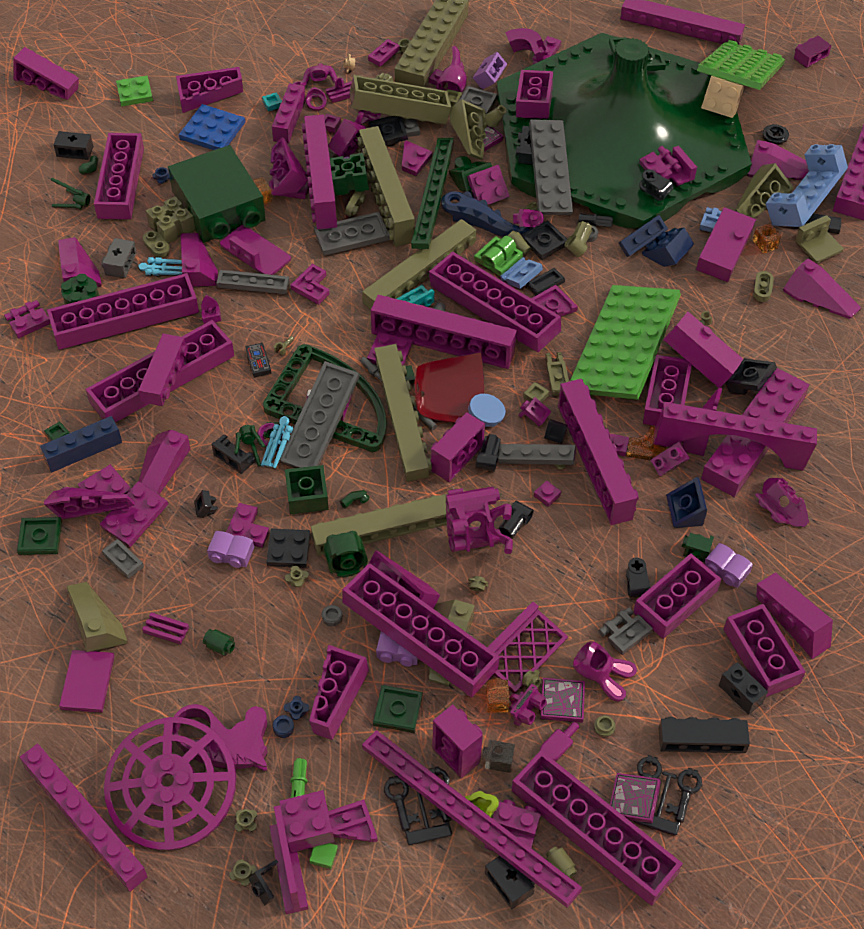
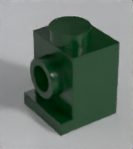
(697, 545)

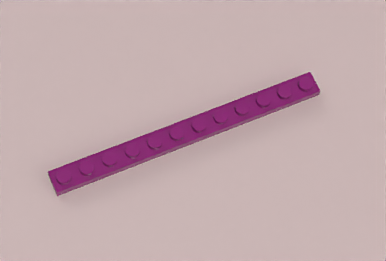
(473, 819)

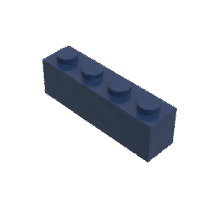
(81, 444)

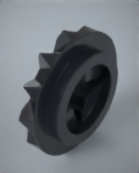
(775, 129)

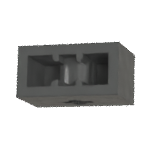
(119, 258)

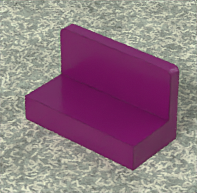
(688, 167)

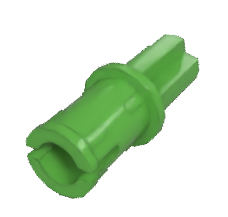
(299, 777)

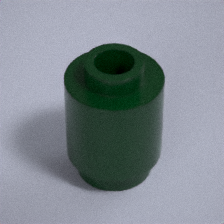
(219, 642)

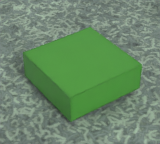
(324, 855)

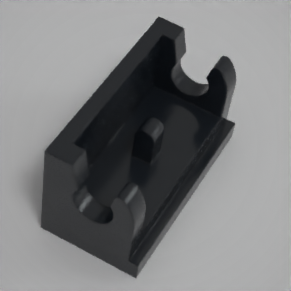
(225, 452)

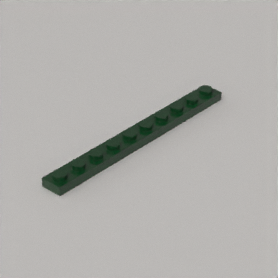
(432, 194)

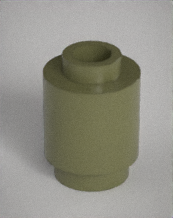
(561, 861)

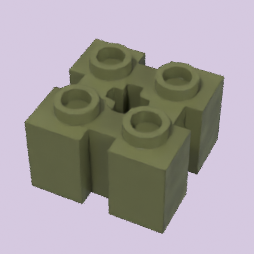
(170, 219)

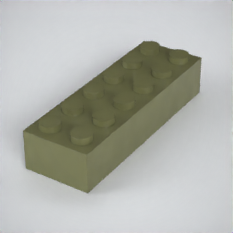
(399, 99)

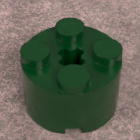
(79, 289)
(345, 554)

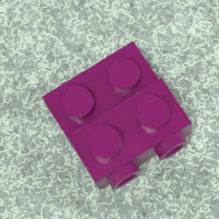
(518, 821)

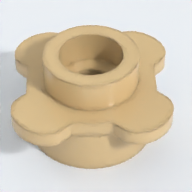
(349, 63)

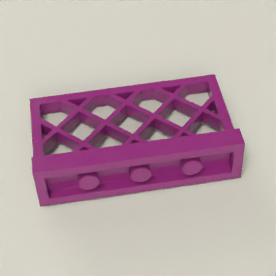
(513, 632)
(288, 868)

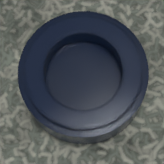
(283, 726)

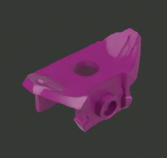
(794, 513)

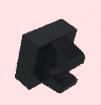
(556, 431)
(204, 503)

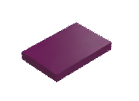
(87, 681)

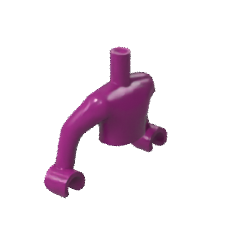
(320, 73)

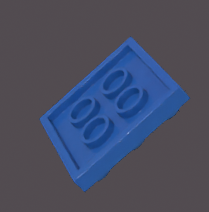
(212, 128)

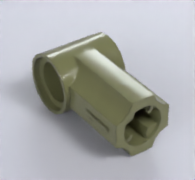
(577, 242)

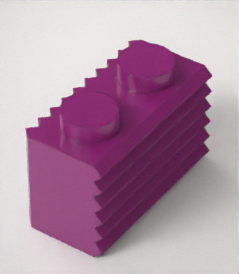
(812, 51)

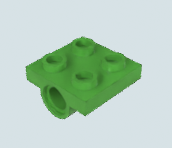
(499, 255)

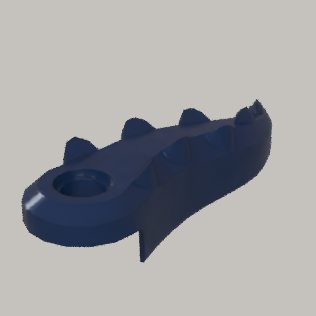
(478, 214)

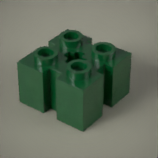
(349, 174)

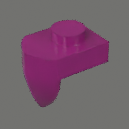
(210, 310)

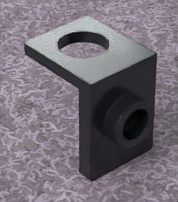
(259, 885)

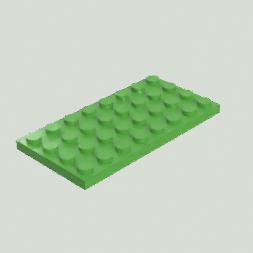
(742, 64)
(626, 340)

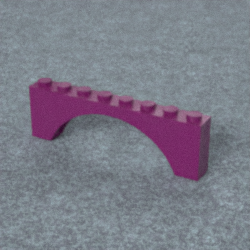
(789, 441)

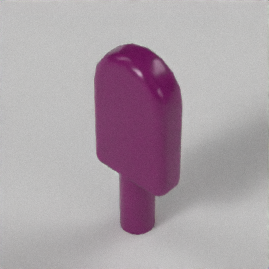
(559, 742)

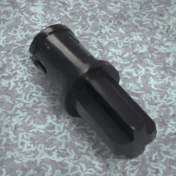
(596, 220)

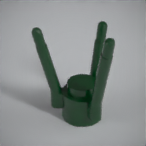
(80, 198)
(247, 435)

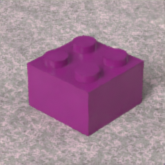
(306, 821)

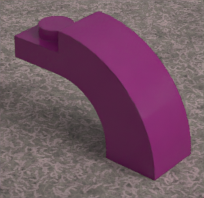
(526, 40)

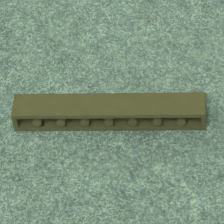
(417, 266)
(401, 412)
(385, 522)

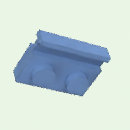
(521, 272)

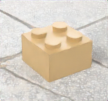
(722, 96)

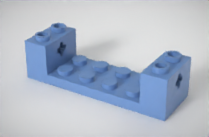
(825, 168)

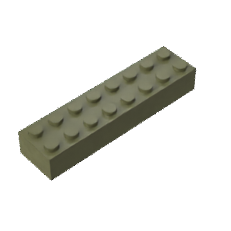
(431, 42)
(386, 186)

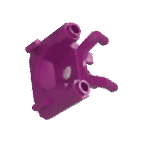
(471, 506)

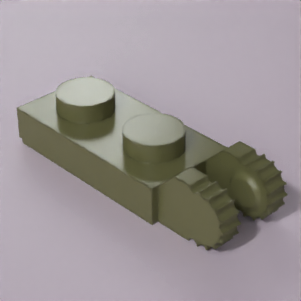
(556, 372)

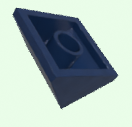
(687, 505)

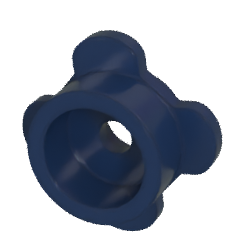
(161, 175)
(296, 713)

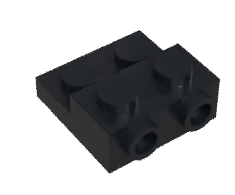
(750, 376)

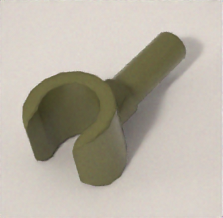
(282, 346)

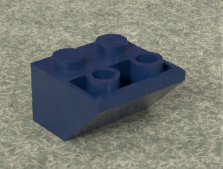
(669, 247)

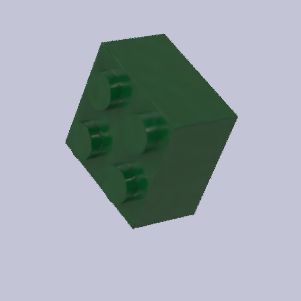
(306, 489)

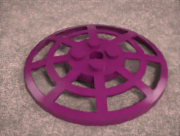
(175, 794)

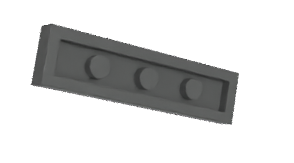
(253, 282)
(537, 454)

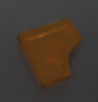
(643, 446)

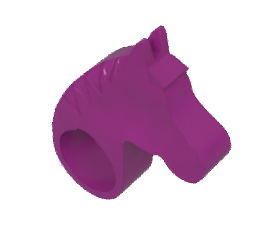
(243, 740)

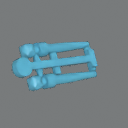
(158, 270)
(275, 437)

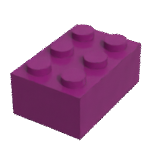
(534, 94)
(457, 446)
(457, 740)

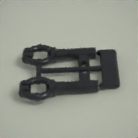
(680, 811)
(427, 833)

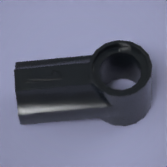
(488, 456)
(520, 515)

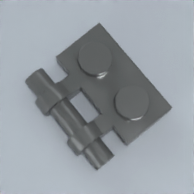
(628, 635)

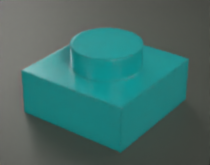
(271, 101)

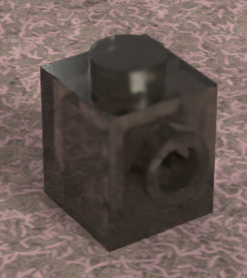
(498, 756)

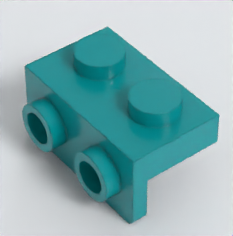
(419, 296)

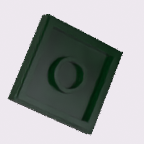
(39, 535)
(397, 708)

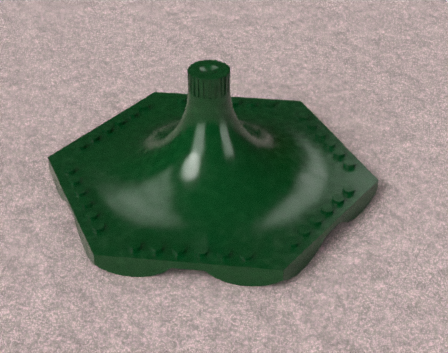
(619, 115)

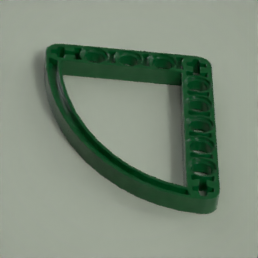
(281, 403)

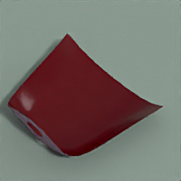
(448, 386)

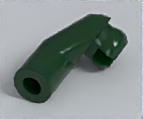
(89, 167)
(353, 496)

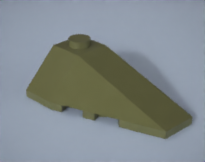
(469, 125)
(763, 184)
(461, 615)
(95, 620)

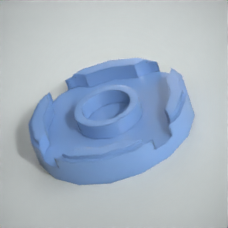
(487, 409)

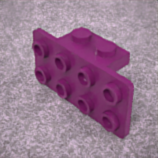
(255, 251)

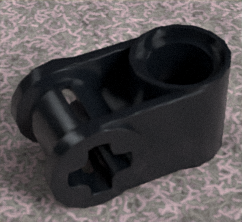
(656, 186)
(637, 578)

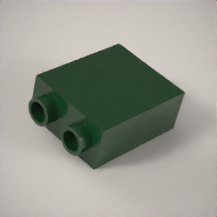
(217, 193)

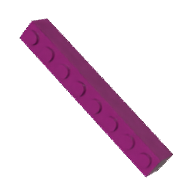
(682, 21)
(84, 817)

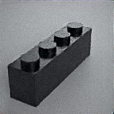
(703, 735)

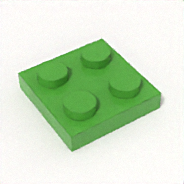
(134, 90)

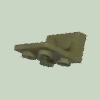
(817, 241)

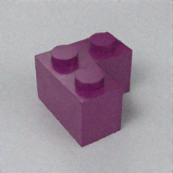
(345, 139)

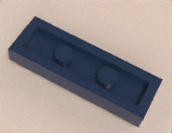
(643, 236)

